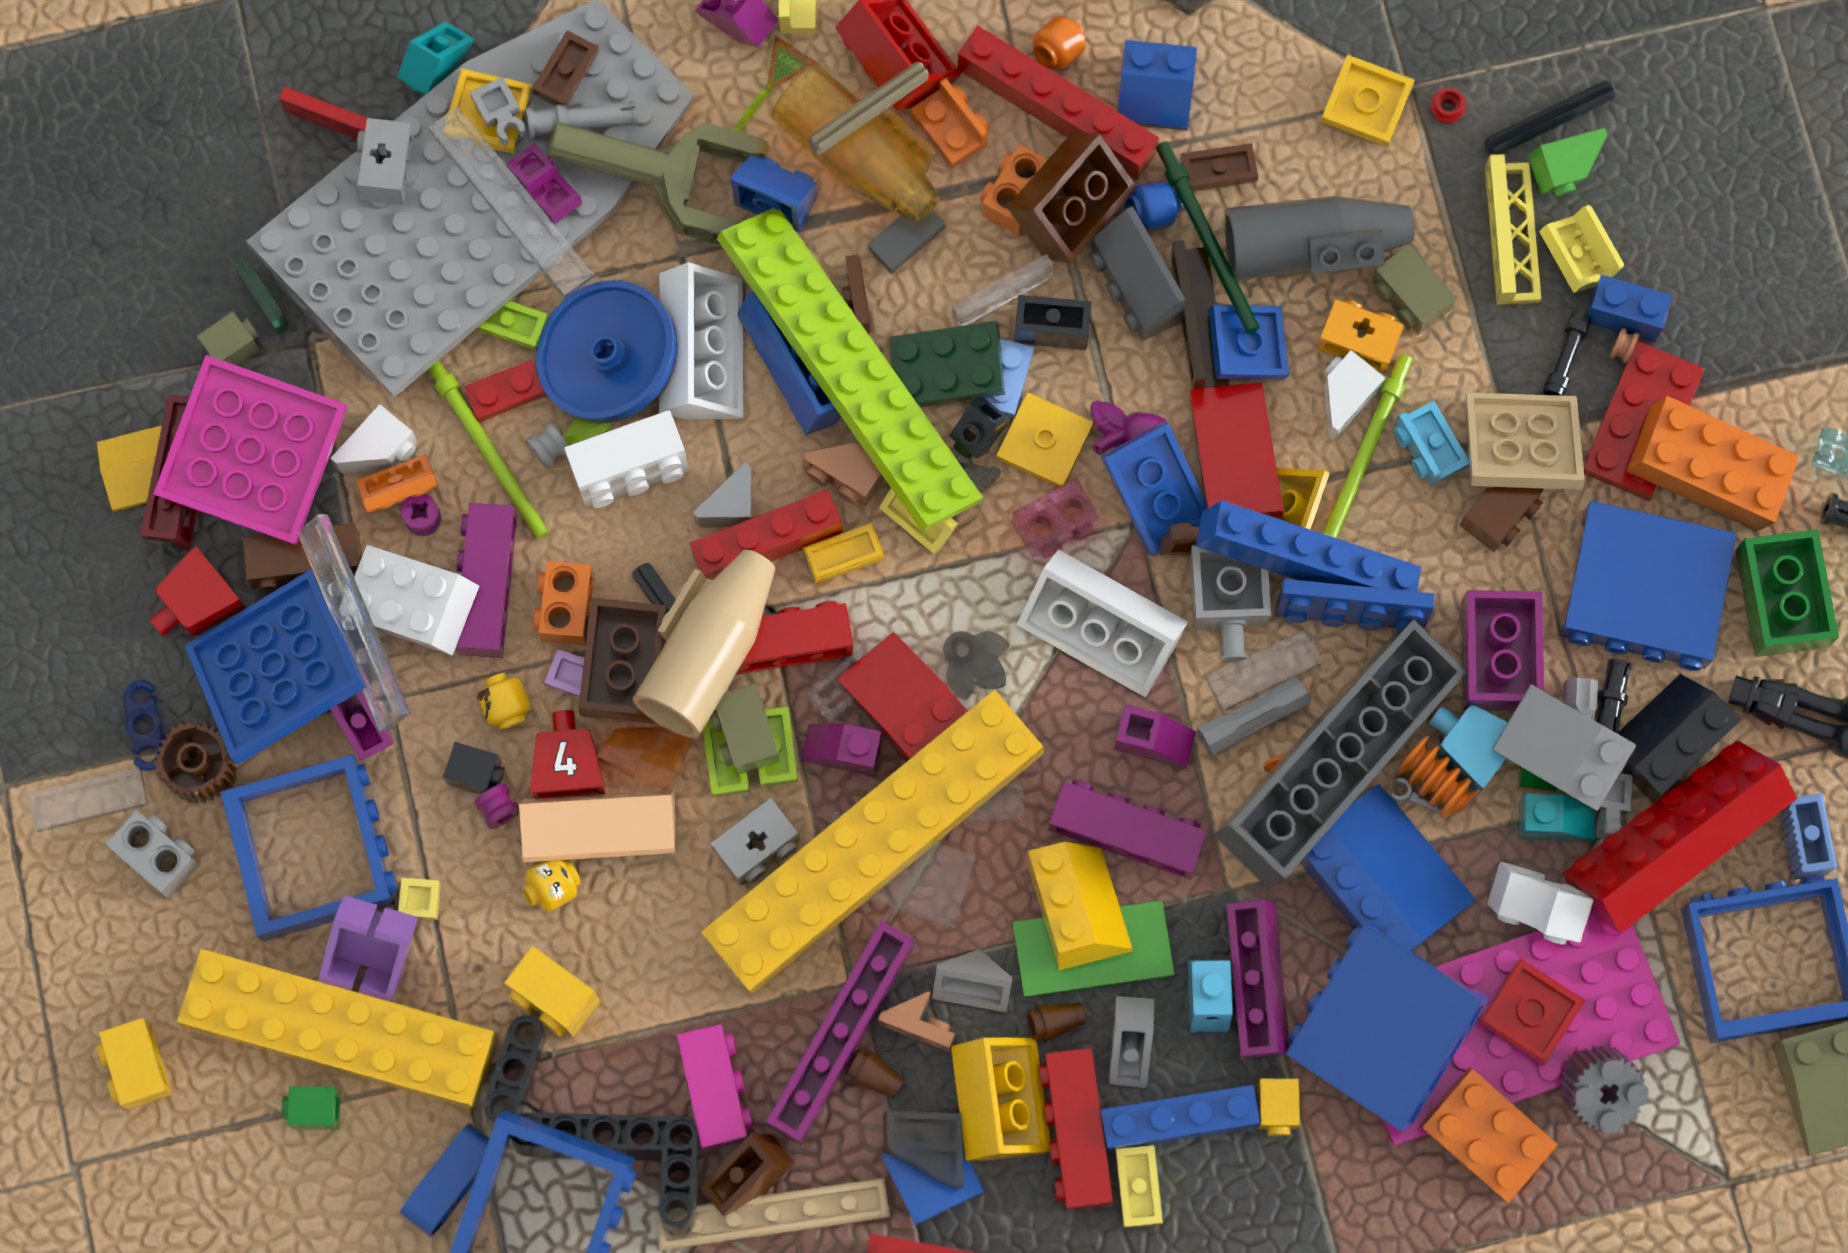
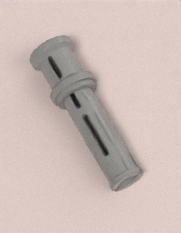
(542, 121)

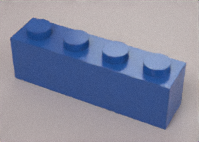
(791, 375)
(1180, 1118)

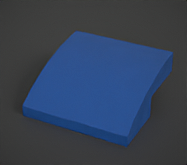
(927, 1196)

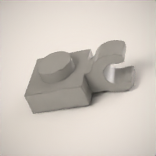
(1615, 803)

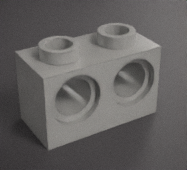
(149, 858)

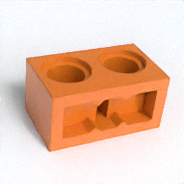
(1008, 186)
(572, 603)

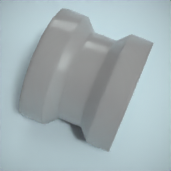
(547, 445)

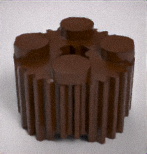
(178, 754)

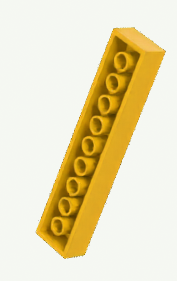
(873, 842)

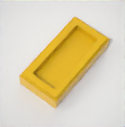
(843, 553)

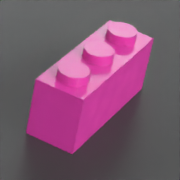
(714, 1087)

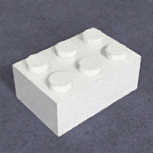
(628, 460)
(414, 599)

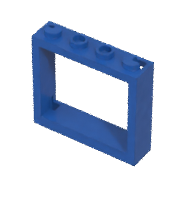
(367, 814)
(1774, 894)
(512, 1124)

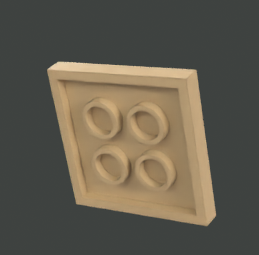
(1524, 441)

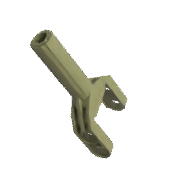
(666, 170)

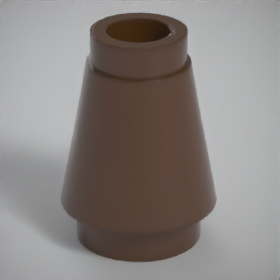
(1053, 1020)
(873, 1073)

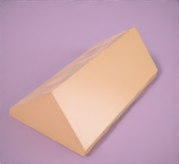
(597, 826)

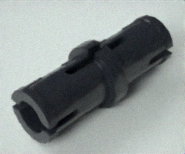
(1613, 695)

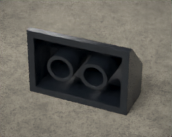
(1674, 734)

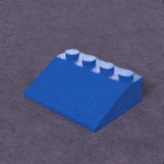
(1386, 872)

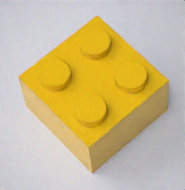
(552, 992)

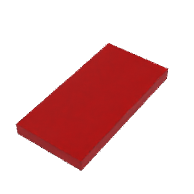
(1236, 447)

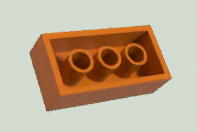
(1713, 463)

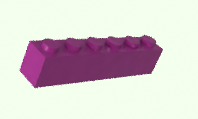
(840, 1033)

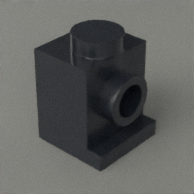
(986, 422)

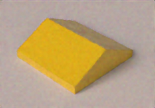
(128, 467)

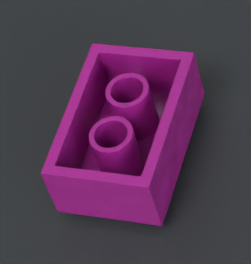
(1501, 647)

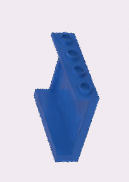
(1649, 586)
(1385, 1026)

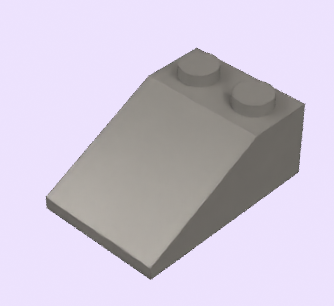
(1564, 747)

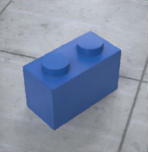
(1629, 306)

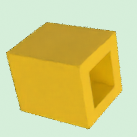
(1278, 1105)

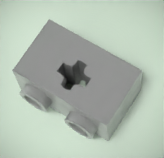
(388, 180)
(763, 823)

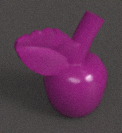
(1117, 426)

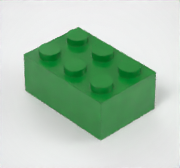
(1786, 593)

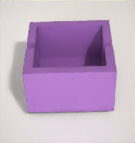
(371, 940)

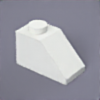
(1348, 390)
(376, 444)

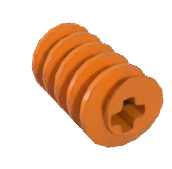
(1437, 779)

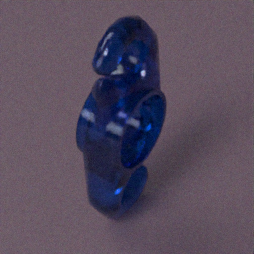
(133, 712)

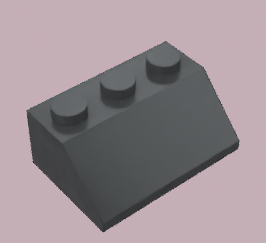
(1137, 276)

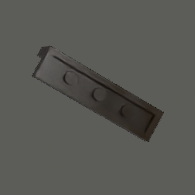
(1195, 281)

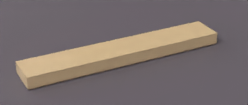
(781, 1214)

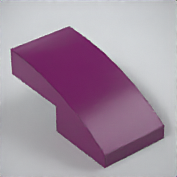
(544, 183)

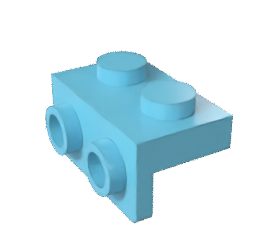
(1431, 443)

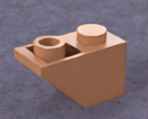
(846, 469)

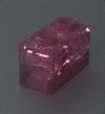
(1049, 511)

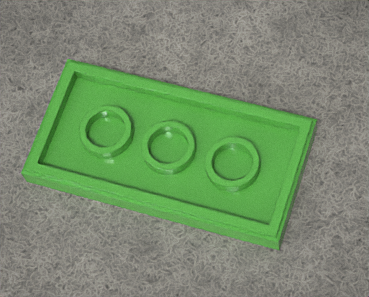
(1148, 961)

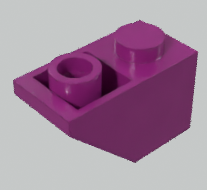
(741, 20)
(1154, 737)

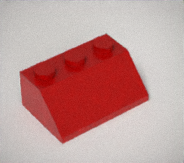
(889, 39)

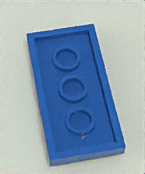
(1351, 604)

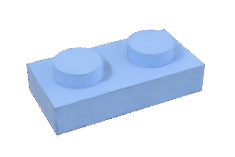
(1015, 362)

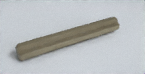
(868, 108)

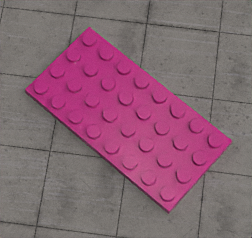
(1619, 1011)

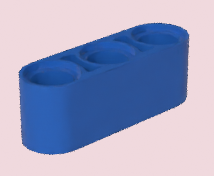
(446, 1181)

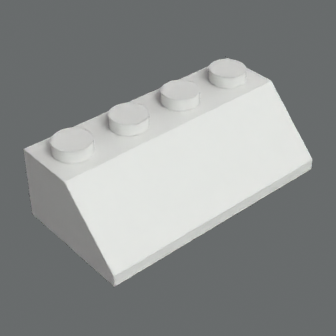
(710, 343)
(1101, 623)

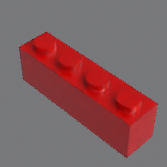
(770, 534)
(800, 638)
(1077, 1129)

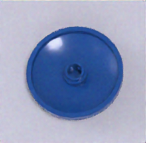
(606, 351)

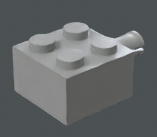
(1229, 598)

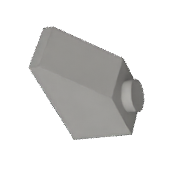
(1131, 1041)

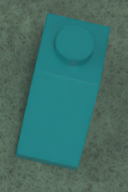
(433, 57)
(1555, 818)

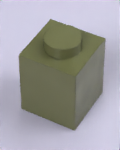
(230, 340)

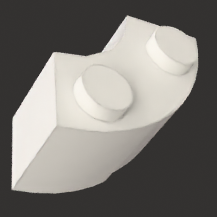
(1547, 906)

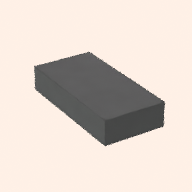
(904, 239)

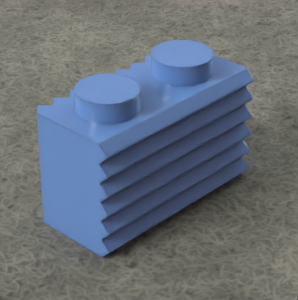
(1808, 837)

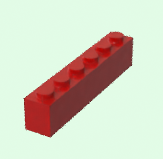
(1053, 99)

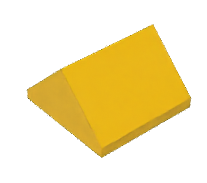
(1301, 494)

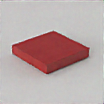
(1531, 1011)

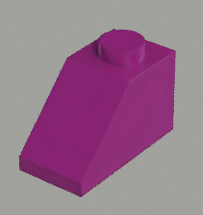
(360, 726)
(842, 747)

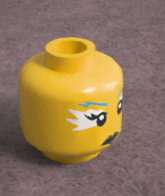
(550, 884)

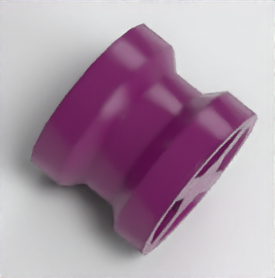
(426, 520)
(497, 806)

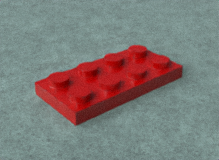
(1644, 381)

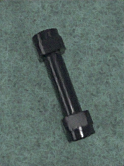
(1576, 329)

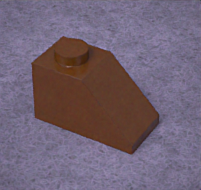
(747, 1173)

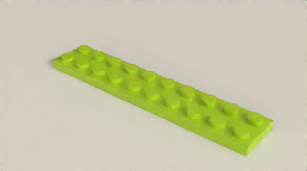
(850, 368)

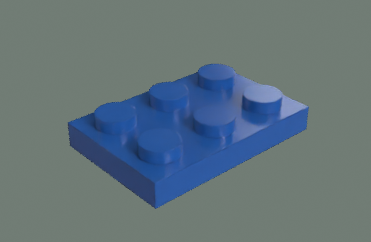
(1155, 484)

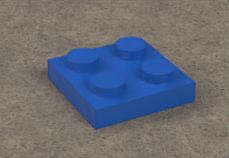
(1248, 355)

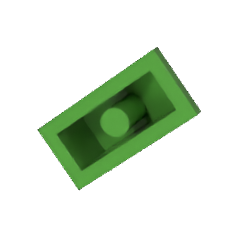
(1565, 162)

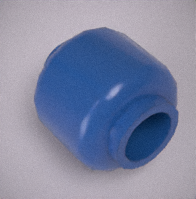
(1155, 204)

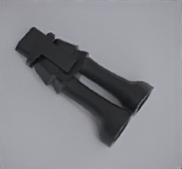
(1775, 704)

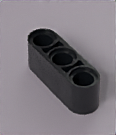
(512, 1052)

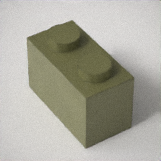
(1412, 290)
(745, 729)

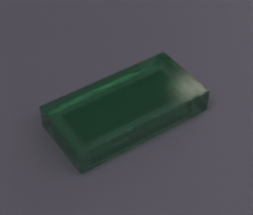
(261, 296)

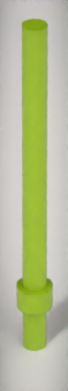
(449, 388)
(1391, 391)

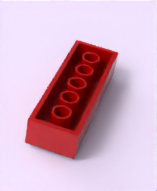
(1681, 835)

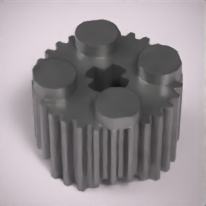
(1603, 1088)

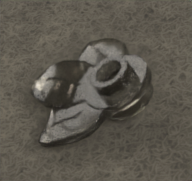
(979, 666)

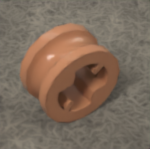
(1624, 345)

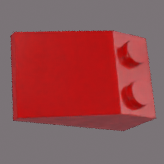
(901, 696)

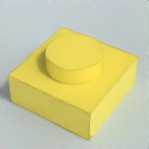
(420, 898)

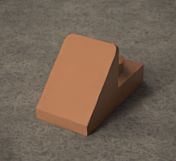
(907, 1021)

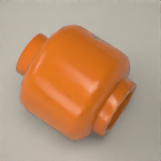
(1059, 43)

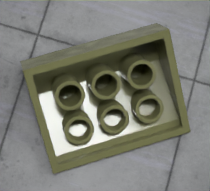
(1817, 1085)

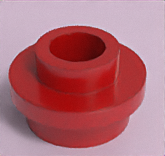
(1450, 96)

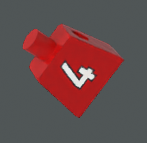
(565, 761)

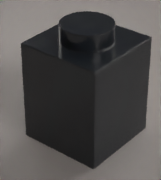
(473, 769)

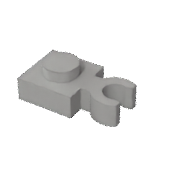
(498, 107)

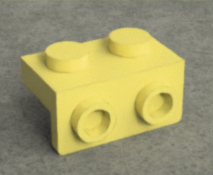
(1582, 249)

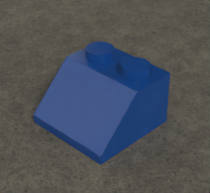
(1157, 84)
(765, 185)

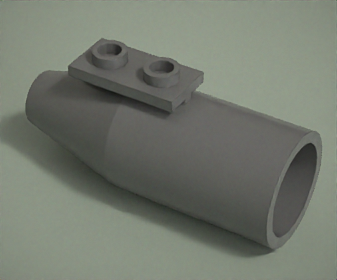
(1313, 235)

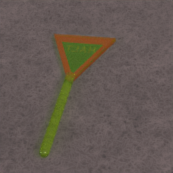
(785, 64)

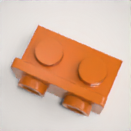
(951, 124)
(397, 483)

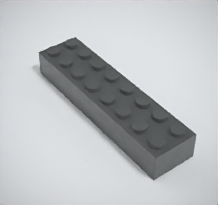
(1340, 754)

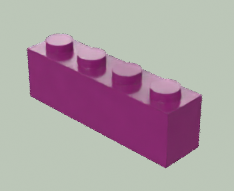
(488, 563)
(1127, 829)
(1258, 979)

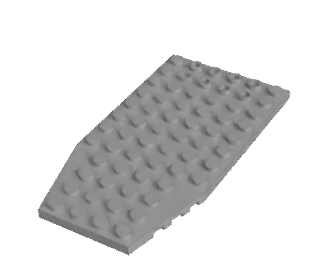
(420, 276)

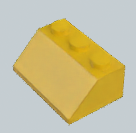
(1078, 903)
(1000, 1098)

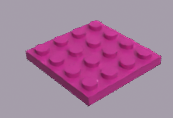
(250, 450)

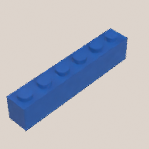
(1299, 551)

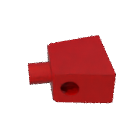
(194, 597)

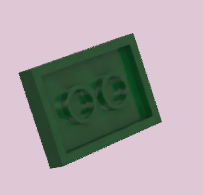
(950, 363)

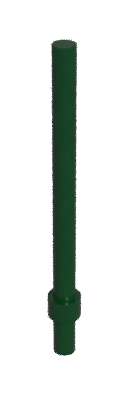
(1178, 178)

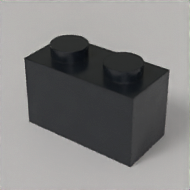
(1052, 322)

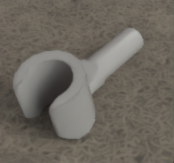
(1411, 796)

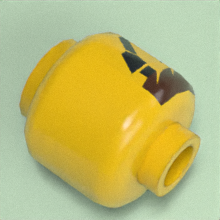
(504, 701)

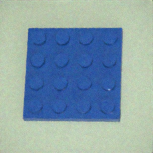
(274, 667)

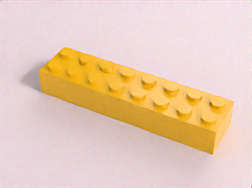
(338, 1029)

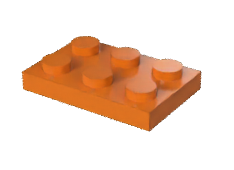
(1488, 1135)

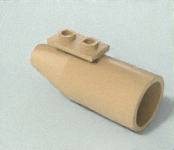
(705, 643)

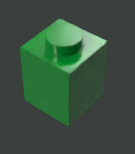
(312, 1108)

